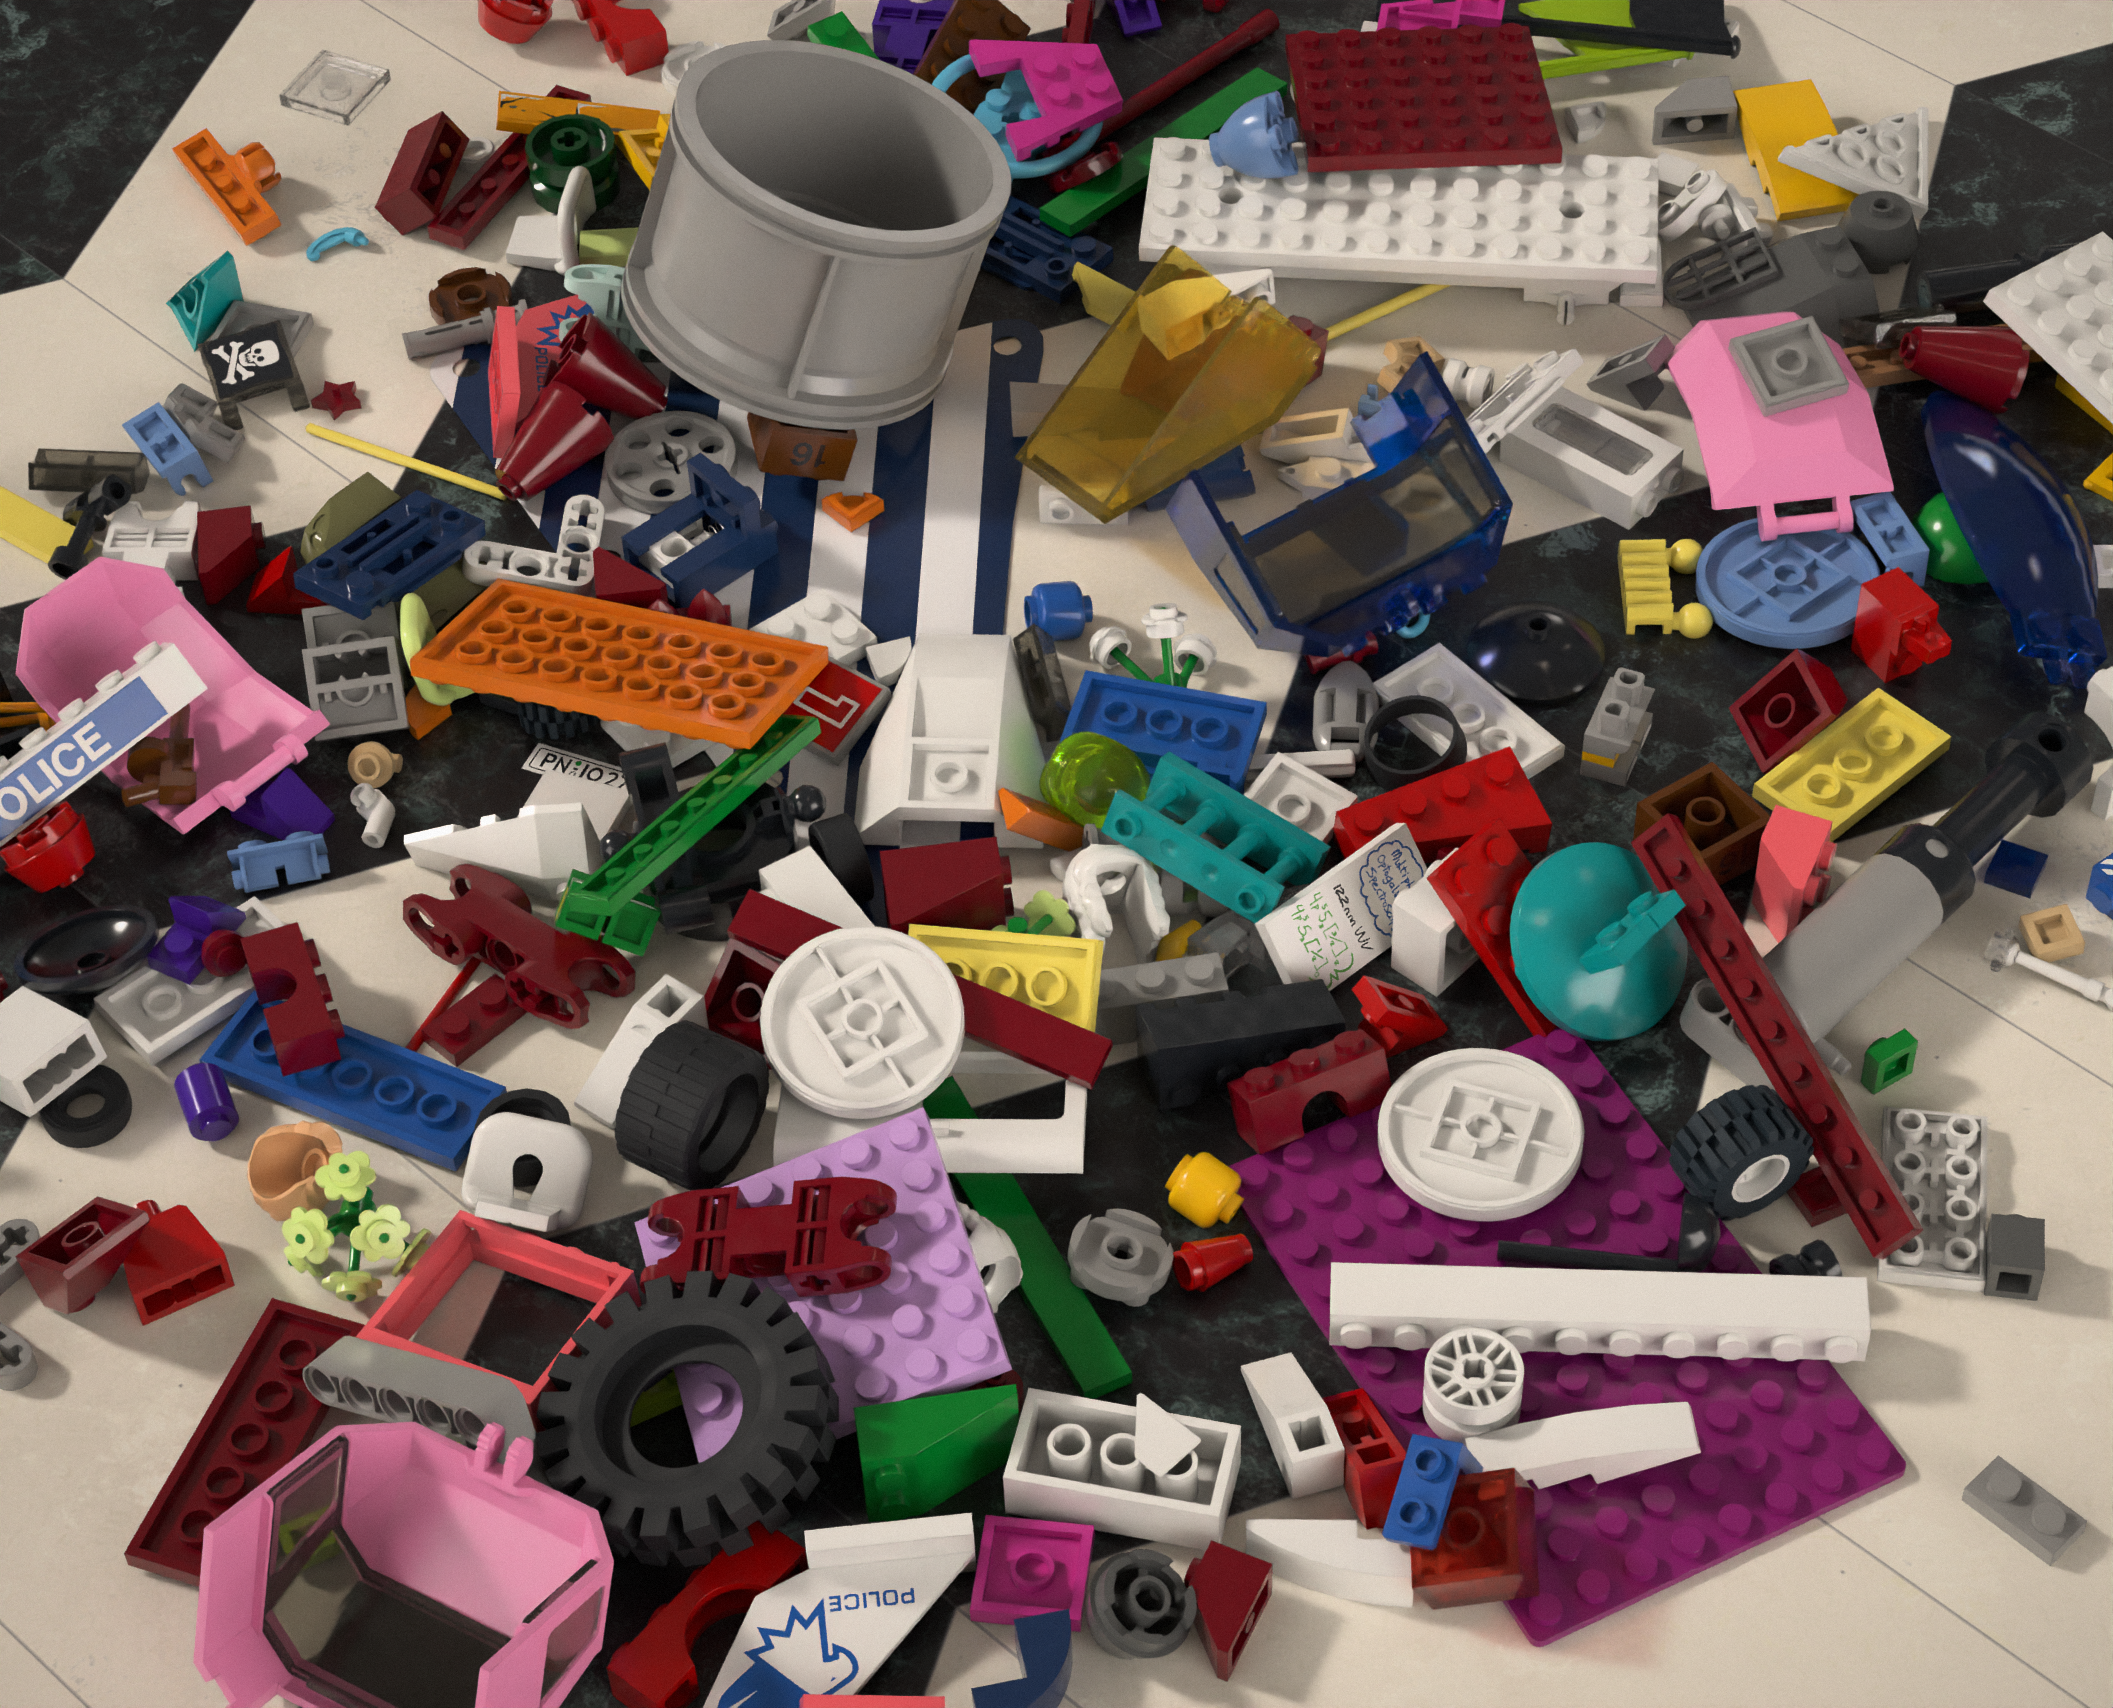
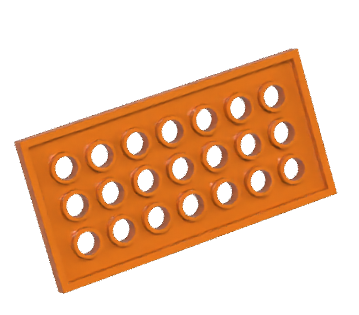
(621, 663)

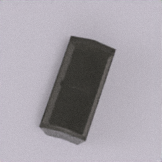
(83, 469)
(1035, 647)

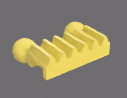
(1647, 590)

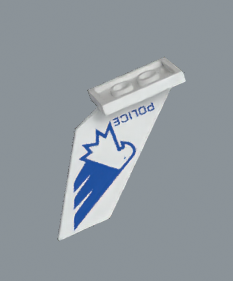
(843, 1613)

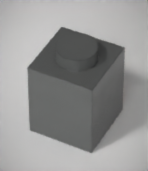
(2015, 1256)

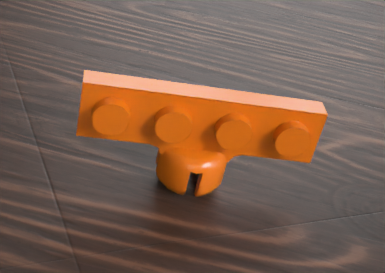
(233, 182)

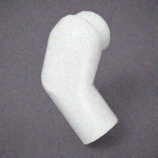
(376, 811)

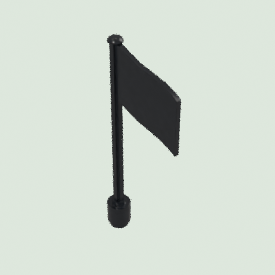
(1655, 24)

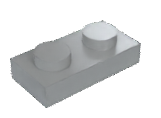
(2024, 1510)

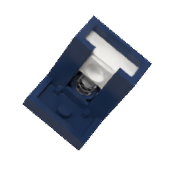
(705, 536)

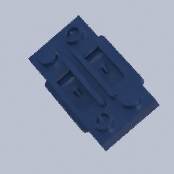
(1038, 255)
(390, 555)

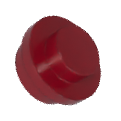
(223, 953)

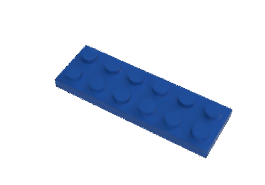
(371, 1090)

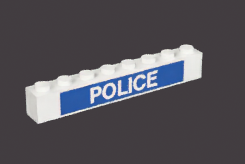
(93, 734)

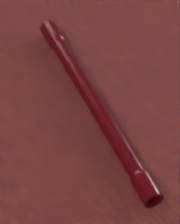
(1246, 35)

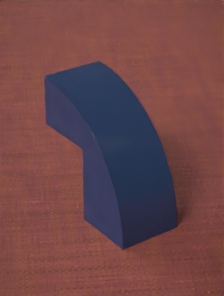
(1044, 1661)

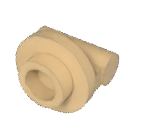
(373, 764)

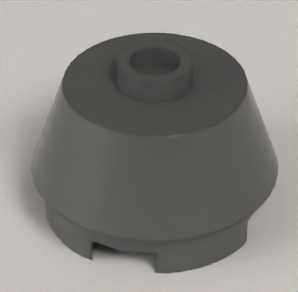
(1881, 230)
(1139, 1606)

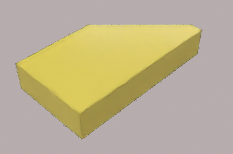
(1101, 295)

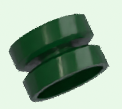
(570, 142)

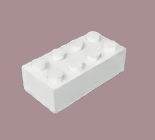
(1080, 1467)

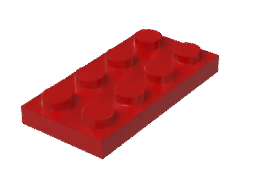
(1479, 892)

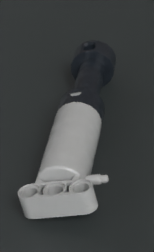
(1898, 896)

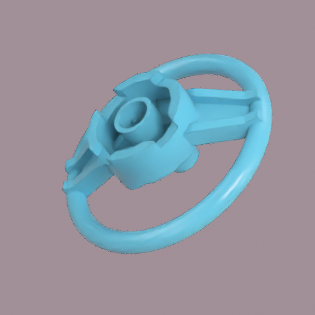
(1012, 105)

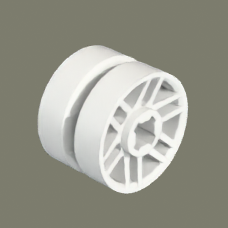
(1472, 1384)

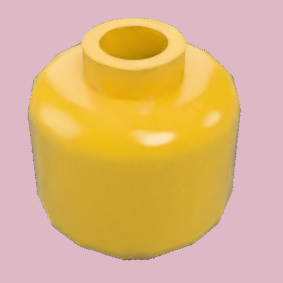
(1204, 1190)

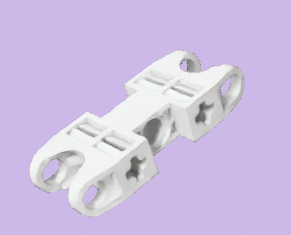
(157, 543)

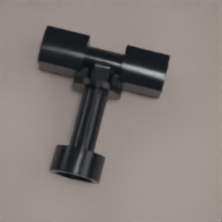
(87, 516)

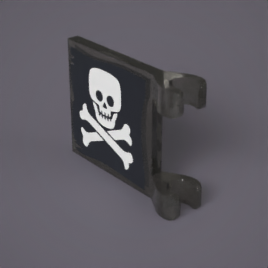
(251, 366)

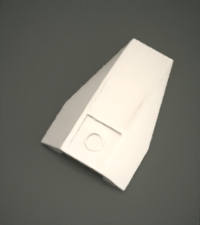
(951, 741)

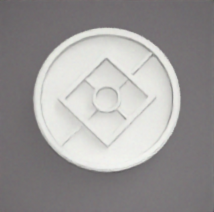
(862, 1022)
(1480, 1134)

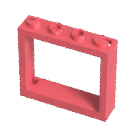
(510, 1251)

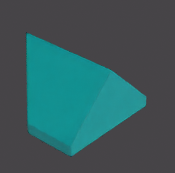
(206, 299)

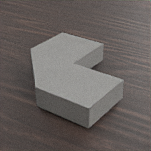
(193, 416)

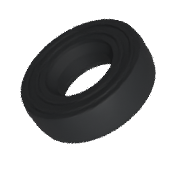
(98, 1127)

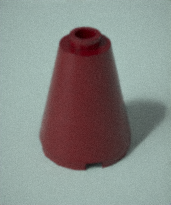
(1970, 361)
(606, 371)
(551, 443)

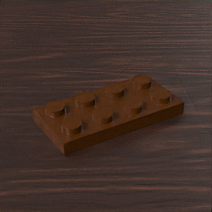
(966, 22)

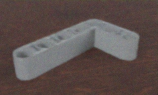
(422, 1390)

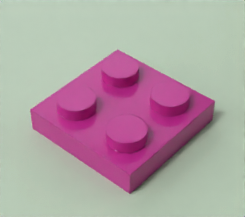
(1031, 1570)

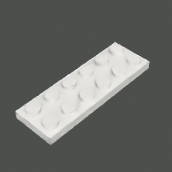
(812, 620)

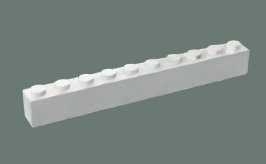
(1603, 1311)

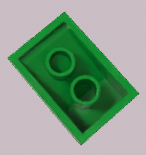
(932, 1447)

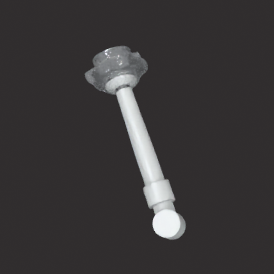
(2005, 951)

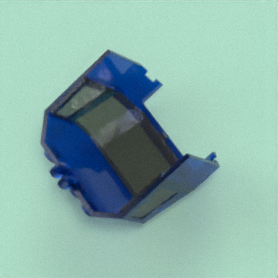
(1369, 548)

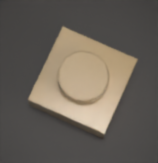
(2052, 933)

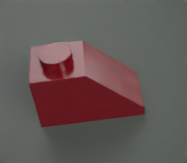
(227, 549)
(1229, 1602)

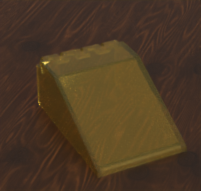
(1168, 390)

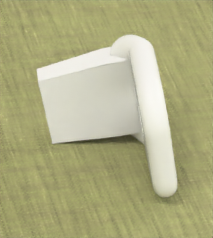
(553, 240)
(564, 1179)

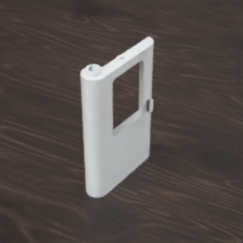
(963, 1143)

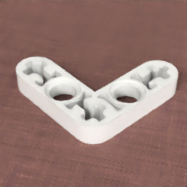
(552, 567)

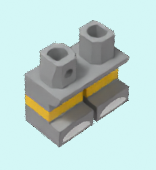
(1617, 728)

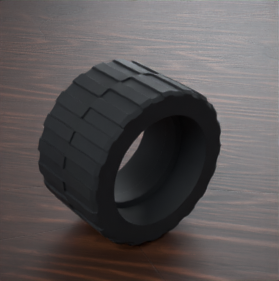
(692, 1106)

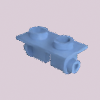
(296, 854)

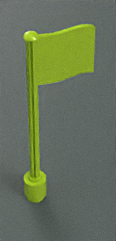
(1594, 55)

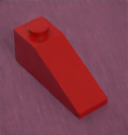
(1371, 1455)

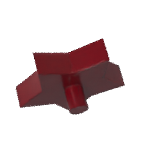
(337, 398)

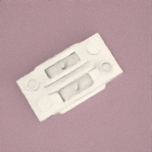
(1521, 395)

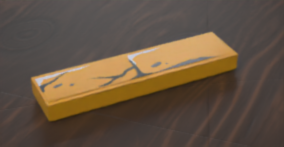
(524, 112)

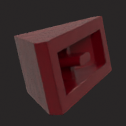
(625, 583)

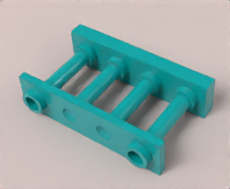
(1230, 818)

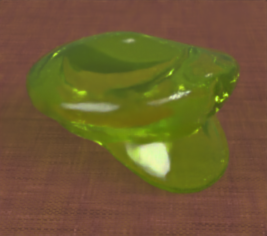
(1088, 773)

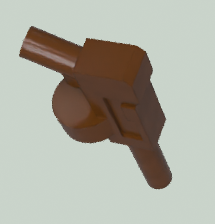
(164, 766)

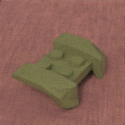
(358, 505)

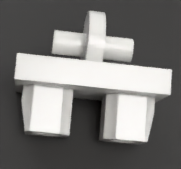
(1731, 217)

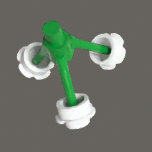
(1192, 652)

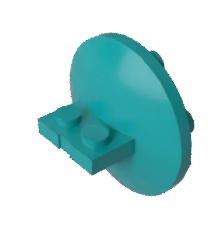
(1598, 942)

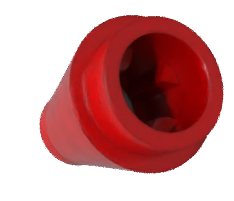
(1210, 1260)

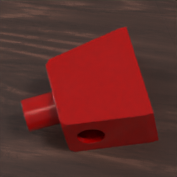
(173, 1263)

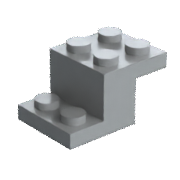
(355, 671)

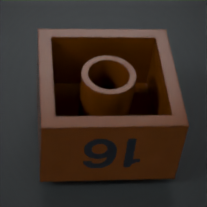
(801, 450)
(1717, 817)

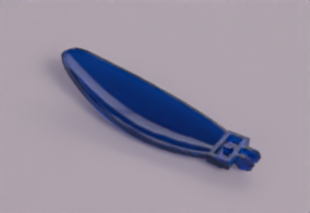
(2021, 533)

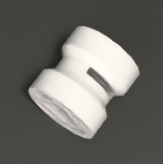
(1469, 383)

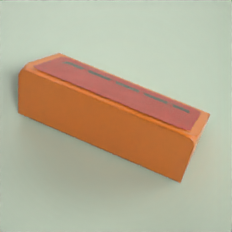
(1039, 821)

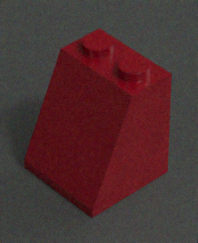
(947, 885)

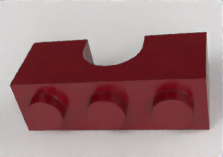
(301, 1026)
(1272, 1098)

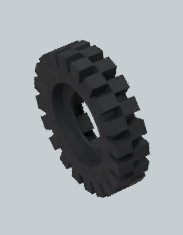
(770, 1454)

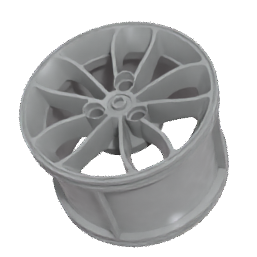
(813, 234)

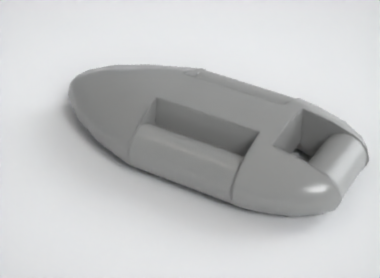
(1343, 709)

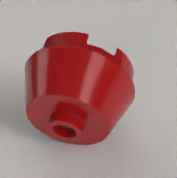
(514, 19)
(50, 849)

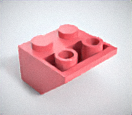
(1792, 869)

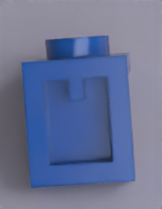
(1426, 1490)

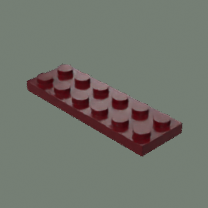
(246, 1436)

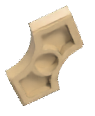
(1401, 356)

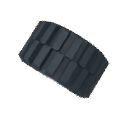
(1741, 1151)

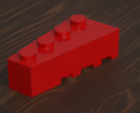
(1451, 808)

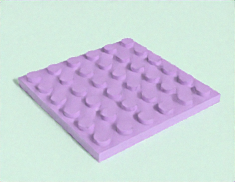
(892, 1342)

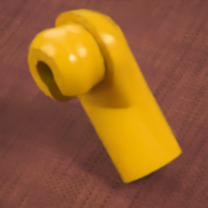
(1175, 943)

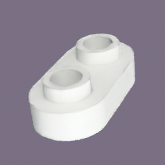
(1681, 213)

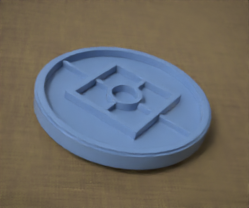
(1784, 589)

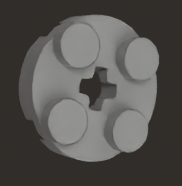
(1114, 1278)

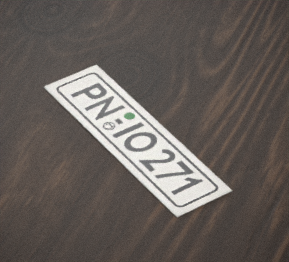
(555, 759)

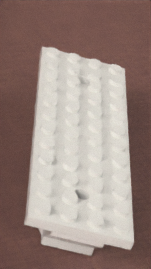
(1547, 228)

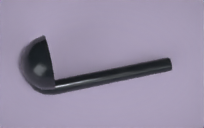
(1696, 1248)

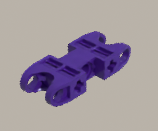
(905, 30)

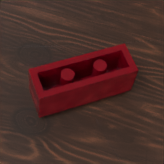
(422, 173)

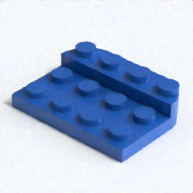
(1155, 718)

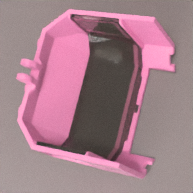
(403, 1578)

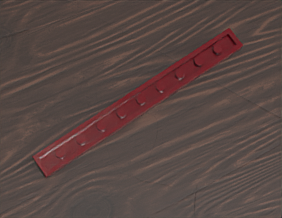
(1778, 1039)

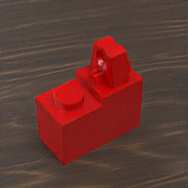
(1897, 626)

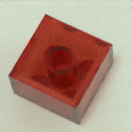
(1484, 1544)

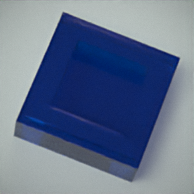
(2016, 868)

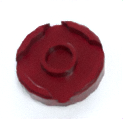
(1085, 168)

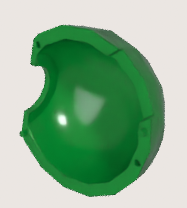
(1949, 552)

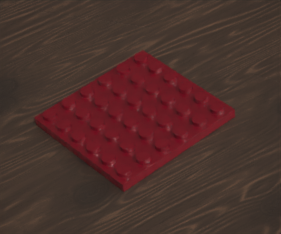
(1421, 98)

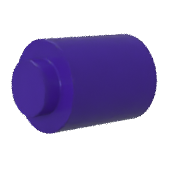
(206, 1102)

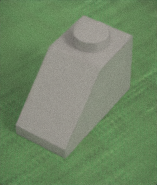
(1696, 112)

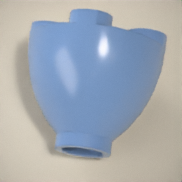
(1257, 139)

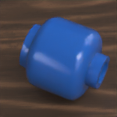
(1058, 609)

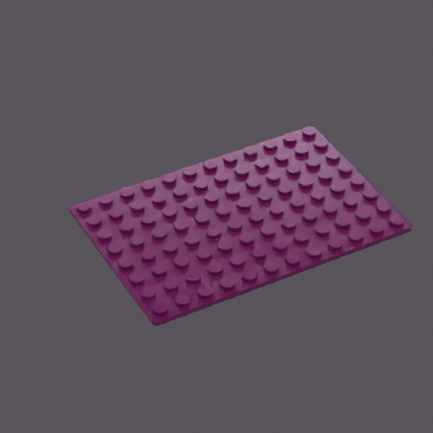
(1771, 1432)

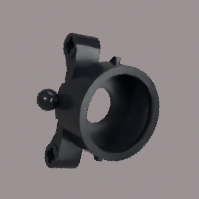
(705, 888)

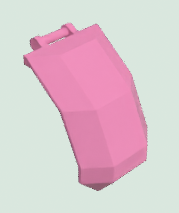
(1783, 457)
(111, 611)

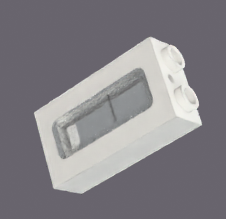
(1594, 457)

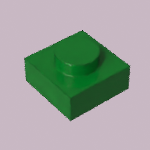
(1888, 1061)

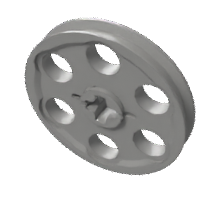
(651, 461)

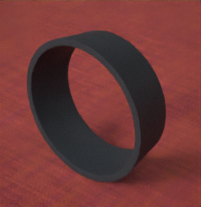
(1392, 778)

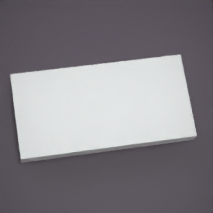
(1943, 1177)

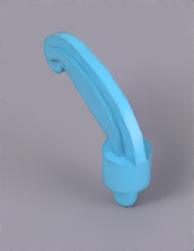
(333, 238)

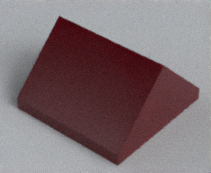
(737, 994)

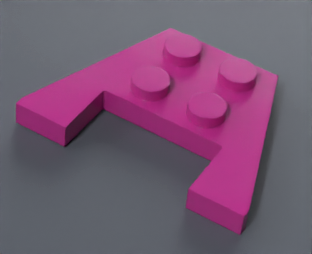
(1447, 15)
(1066, 83)

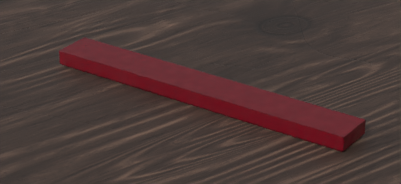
(988, 1015)

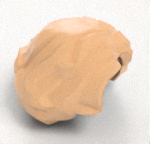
(285, 1167)

